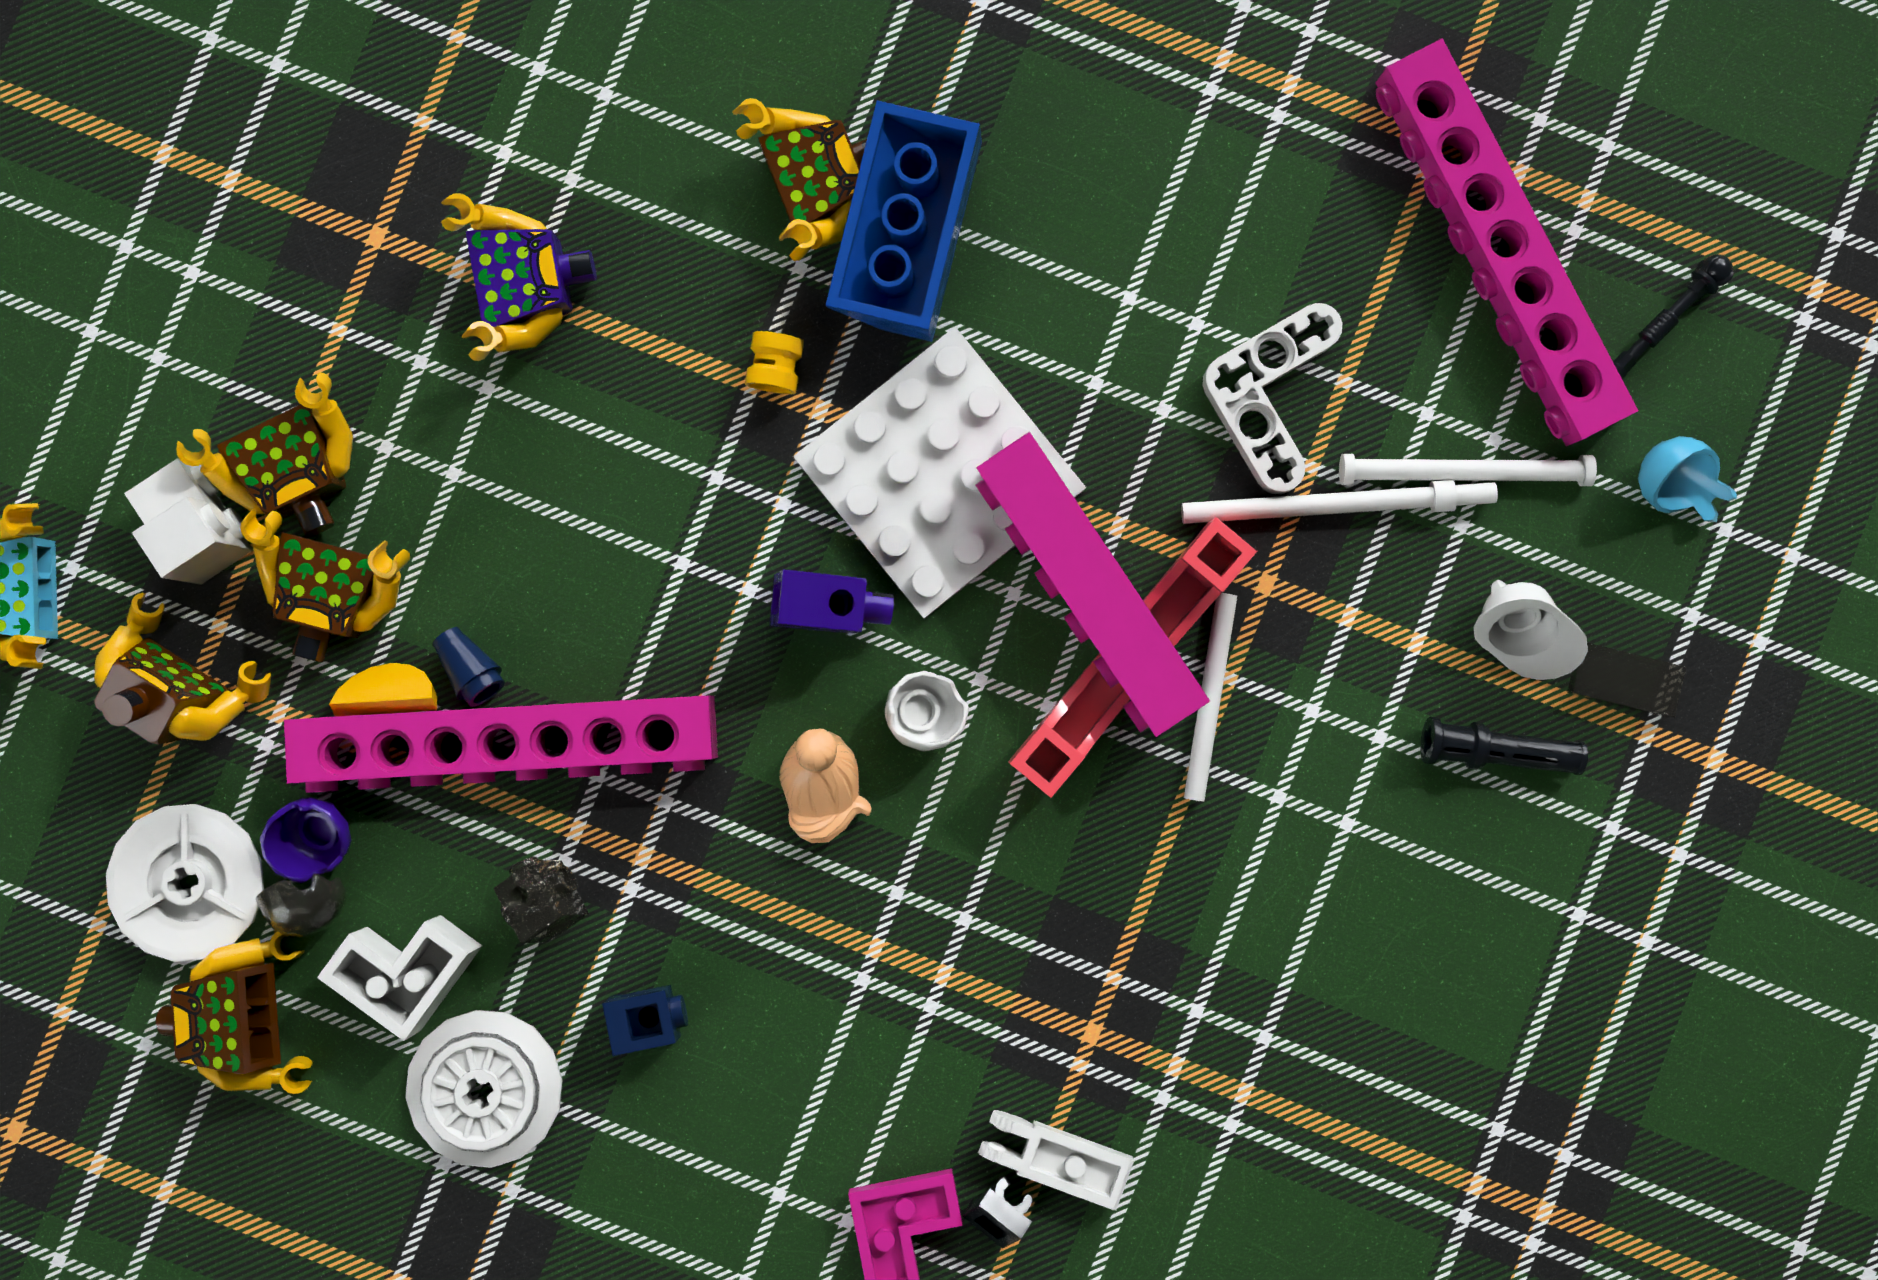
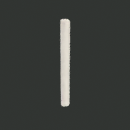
(1212, 686)

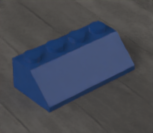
(905, 220)

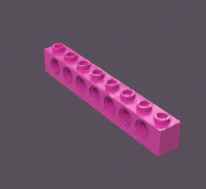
(1435, 77)
(314, 742)

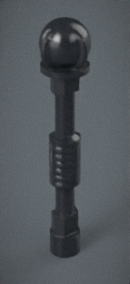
(1707, 277)

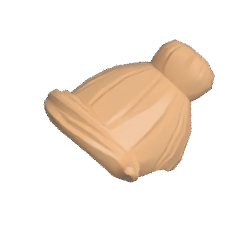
(821, 786)

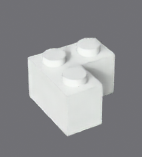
(186, 524)
(399, 986)

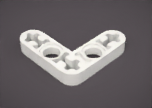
(1252, 397)

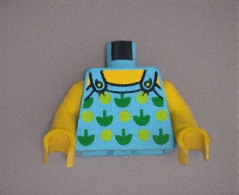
(26, 587)

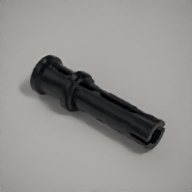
(1479, 746)

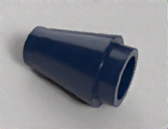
(468, 668)

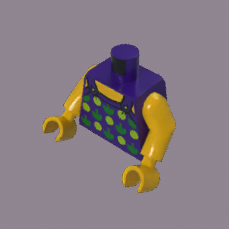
(517, 276)

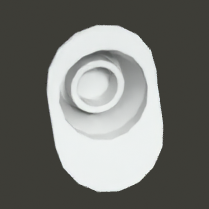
(1529, 632)

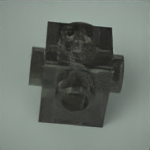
(540, 900)

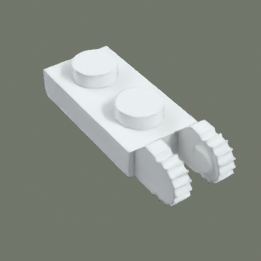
(1061, 1160)

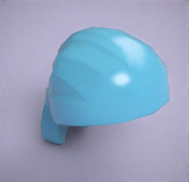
(1683, 476)

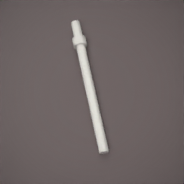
(1439, 497)

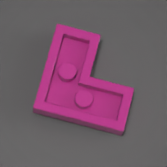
(896, 1210)

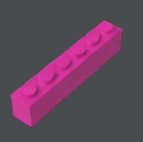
(1092, 585)

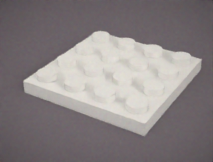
(908, 471)

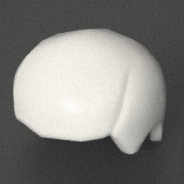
(925, 711)

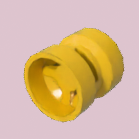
(774, 362)

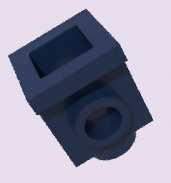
(630, 1032)

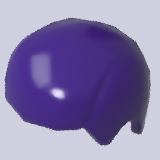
(305, 839)

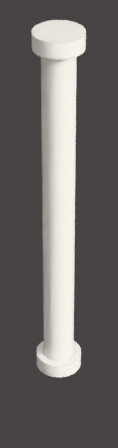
(1580, 470)

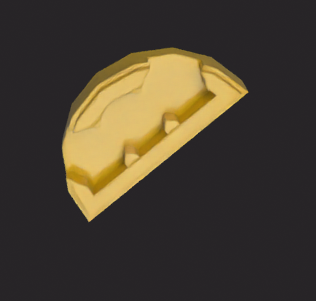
(385, 690)

